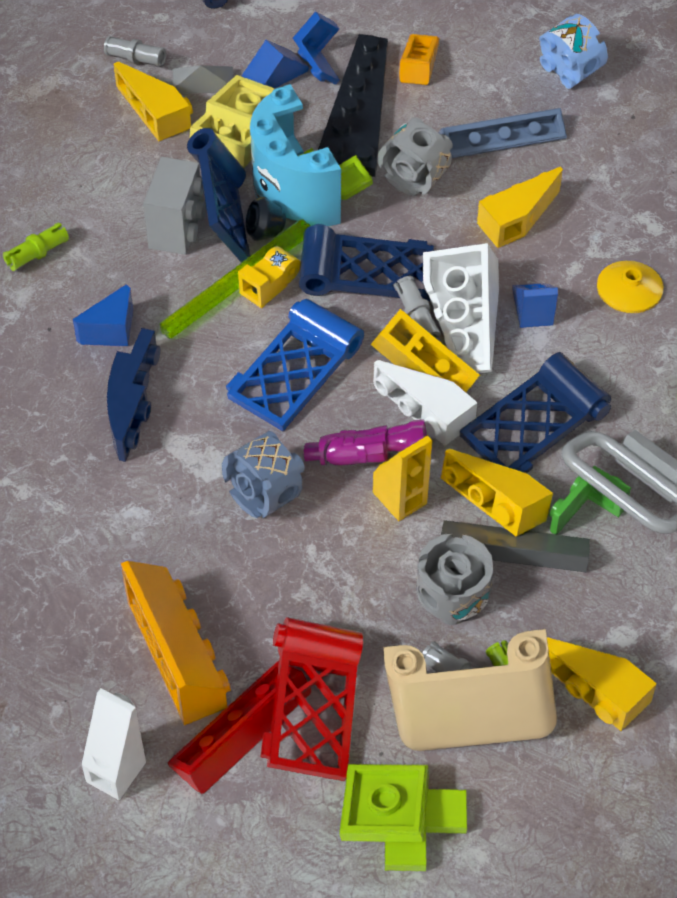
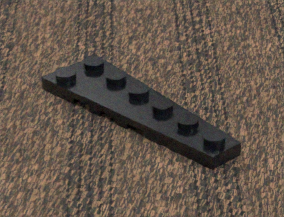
(357, 111)

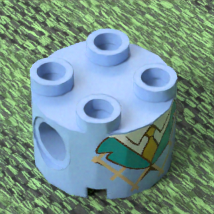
(572, 50)

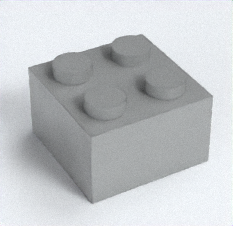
(174, 205)

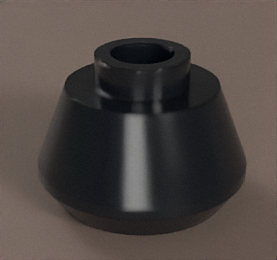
(264, 219)

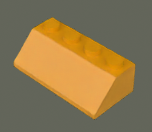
(175, 641)

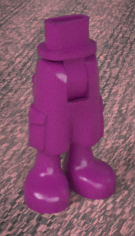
(366, 445)

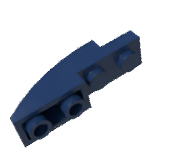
(127, 392)

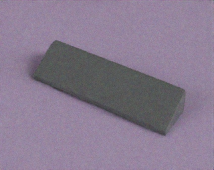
(528, 548)

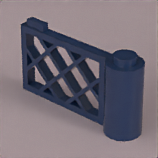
(221, 180)
(323, 256)
(566, 386)

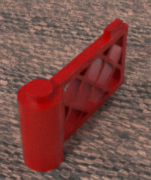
(314, 649)

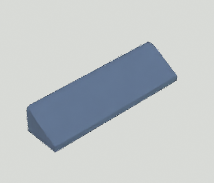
(506, 132)

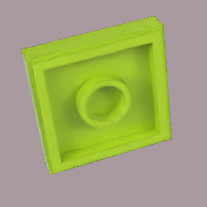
(384, 803)

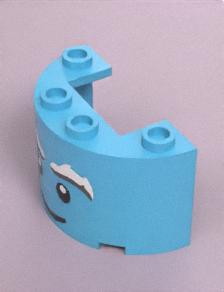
(303, 184)

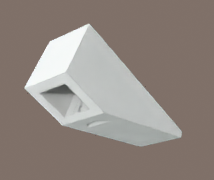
(426, 397)
(113, 745)

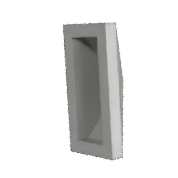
(201, 78)

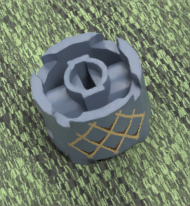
(263, 475)

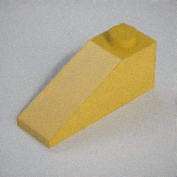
(154, 101)
(414, 348)
(404, 479)

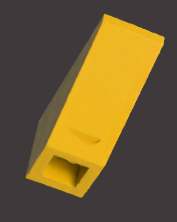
(515, 210)
(499, 491)
(602, 680)

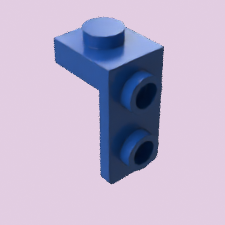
(311, 40)

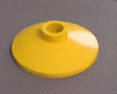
(630, 286)

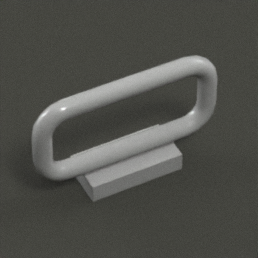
(638, 457)

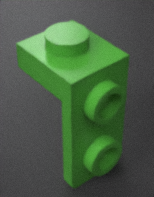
(580, 492)

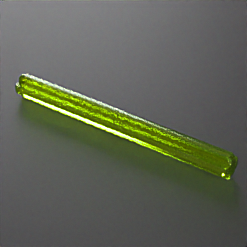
(227, 284)

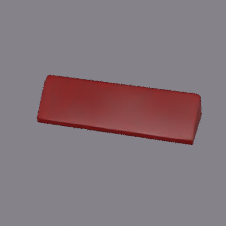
(233, 731)

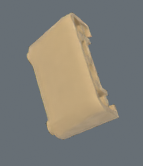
(474, 703)

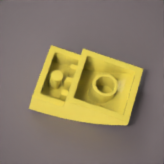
(230, 115)

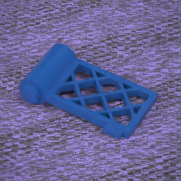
(324, 334)

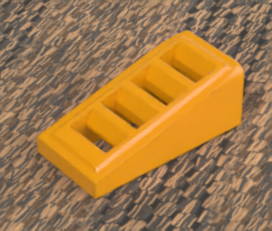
(418, 59)

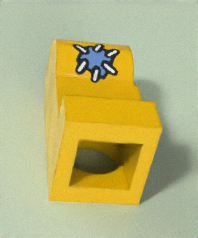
(268, 275)

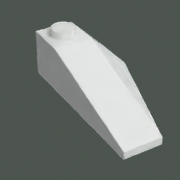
(465, 300)

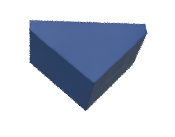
(274, 65)
(535, 304)
(106, 321)

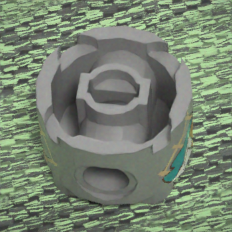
(415, 157)
(454, 578)

